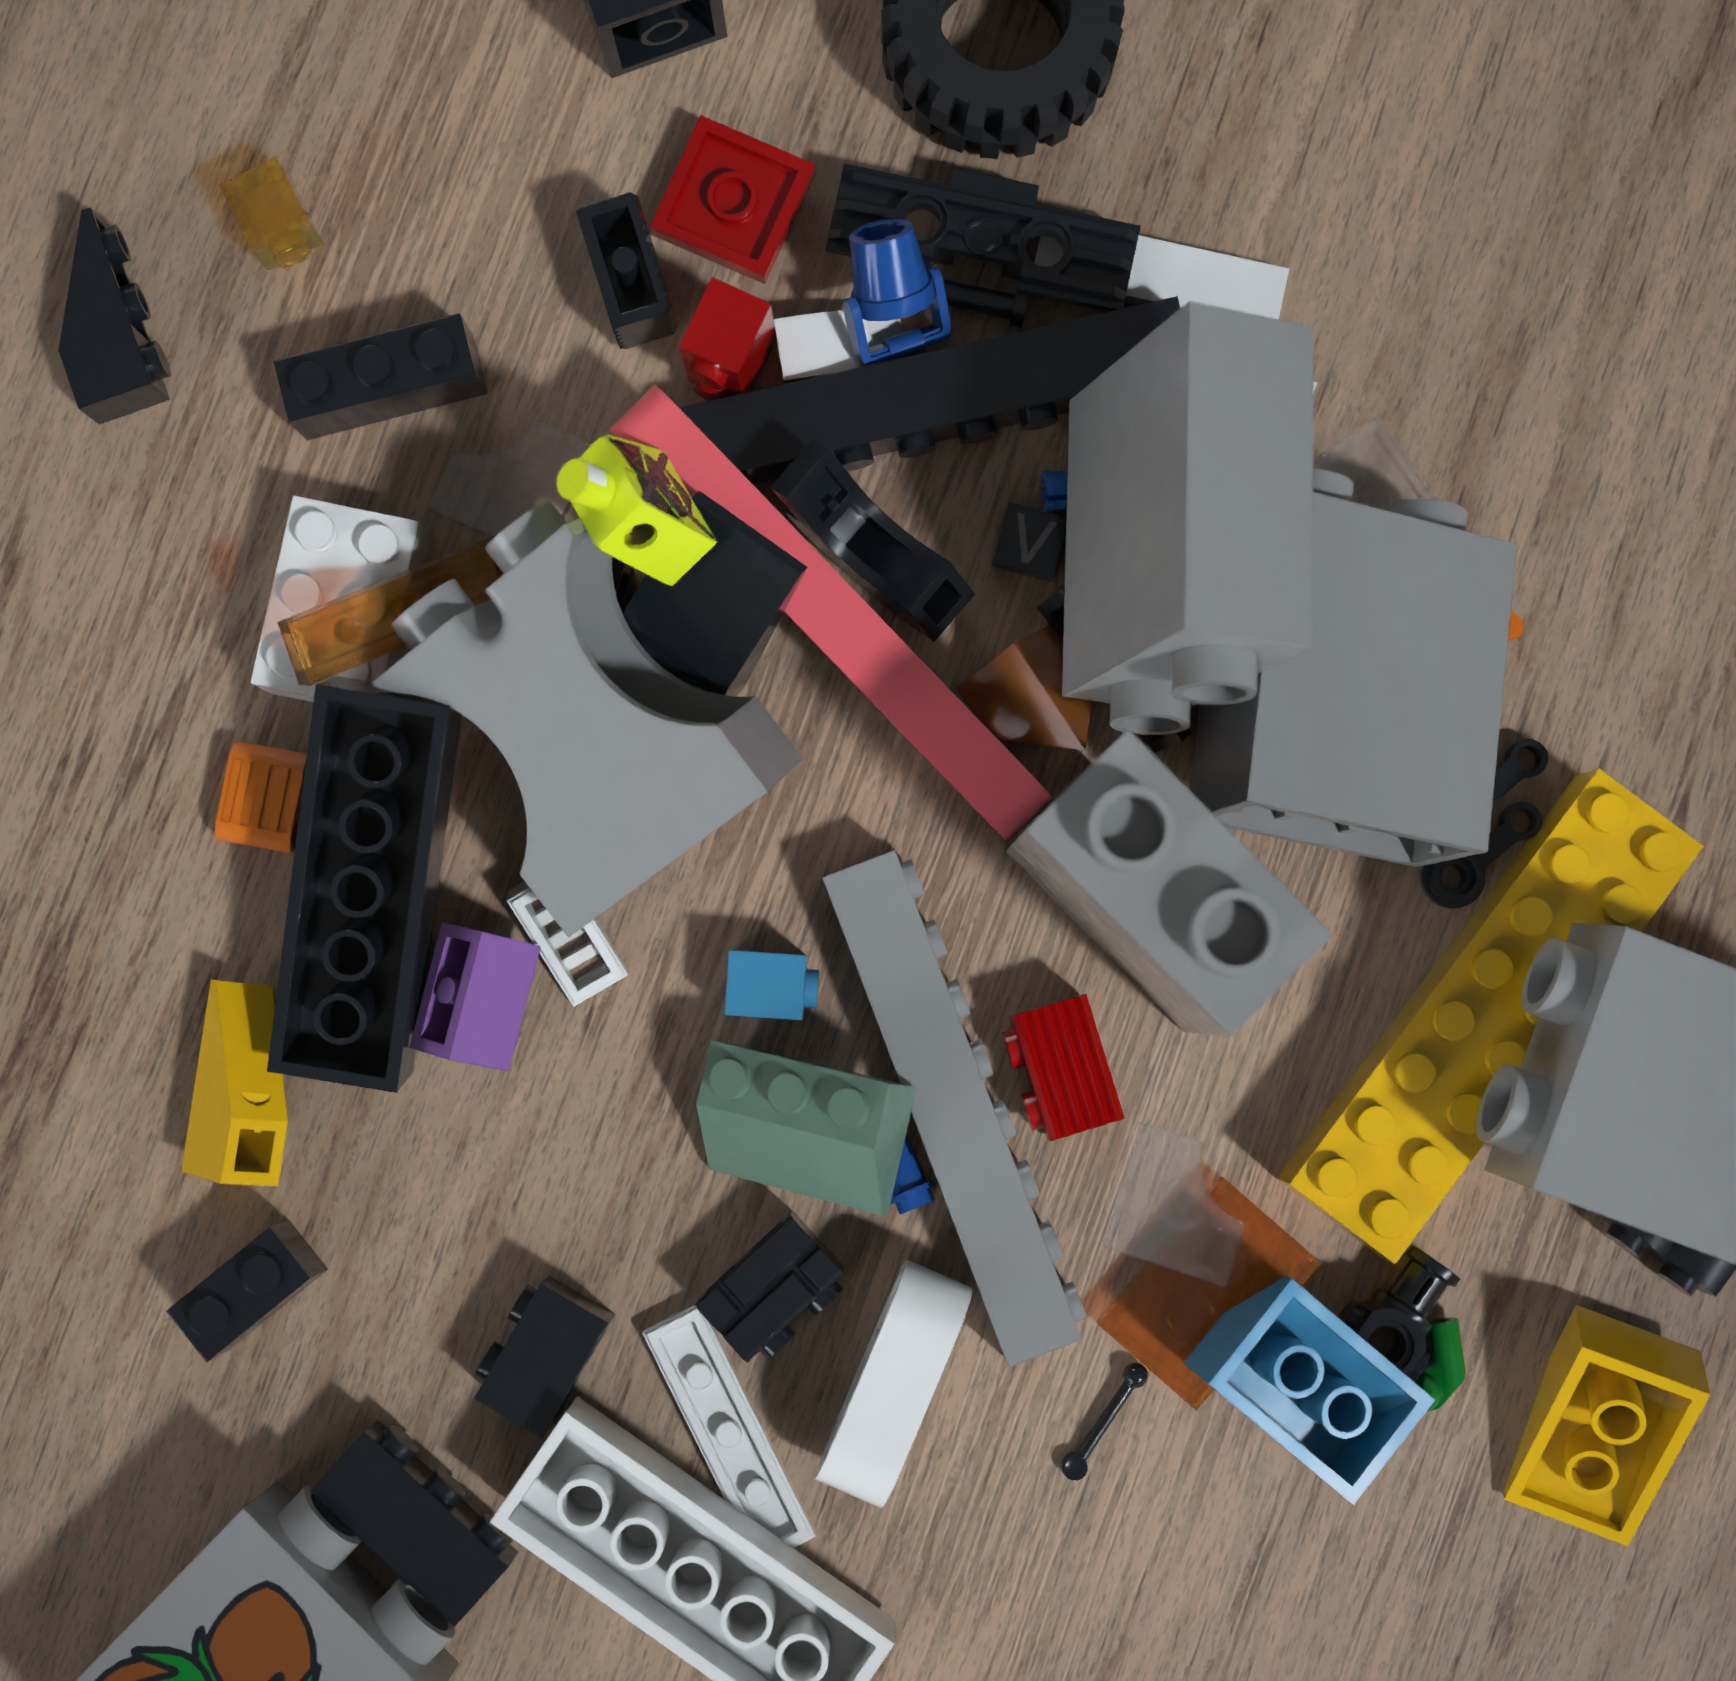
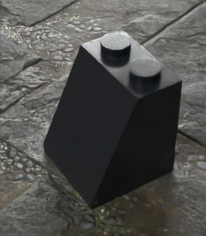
(653, 30)

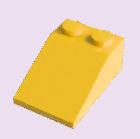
(1606, 1425)

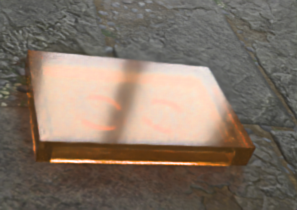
(1169, 1313)

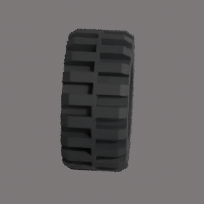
(1000, 106)

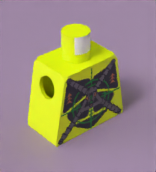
(625, 490)

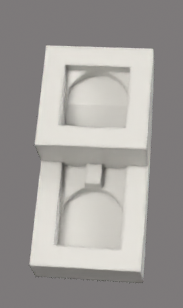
(821, 344)

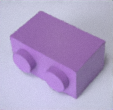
(475, 997)

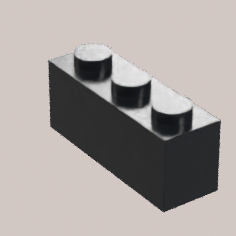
(380, 377)
(416, 1520)

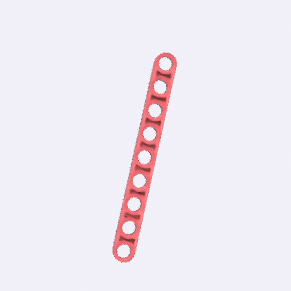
(851, 630)

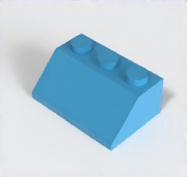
(1311, 1384)

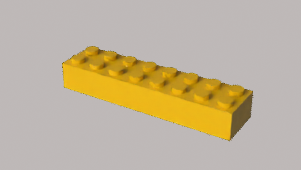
(1413, 1104)

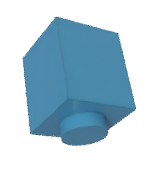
(770, 985)

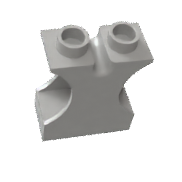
(603, 741)

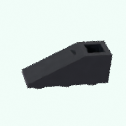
(103, 329)

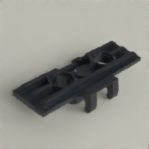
(994, 222)

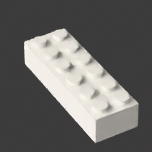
(686, 1561)

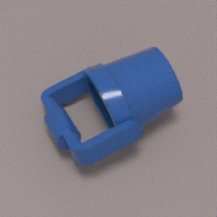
(892, 285)

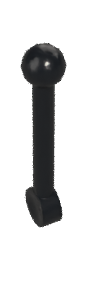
(1074, 1463)

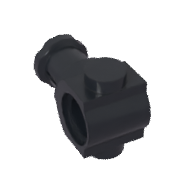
(1404, 1310)

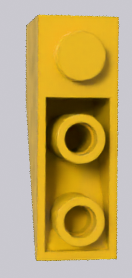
(236, 1104)

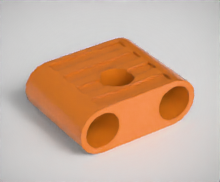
(261, 797)

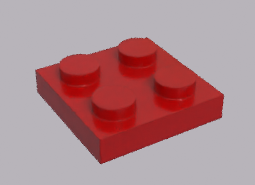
(732, 199)

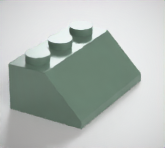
(803, 1125)

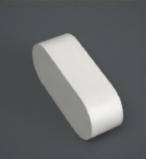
(894, 1384)

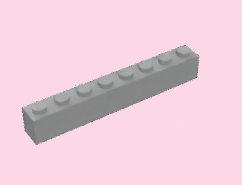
(953, 1109)

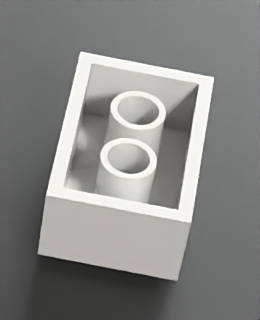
(323, 557)

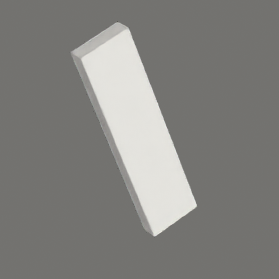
(1193, 275)
(727, 1425)

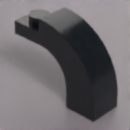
(869, 544)

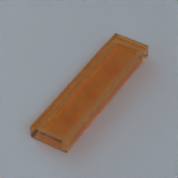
(359, 623)

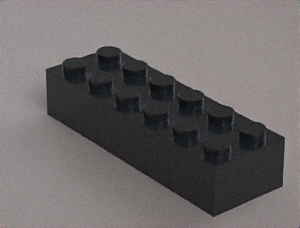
(363, 885)

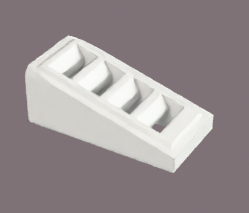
(591, 983)

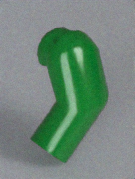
(1446, 1362)

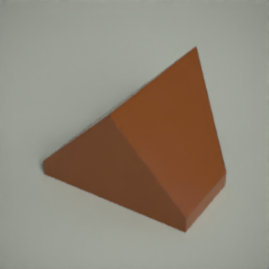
(1022, 695)

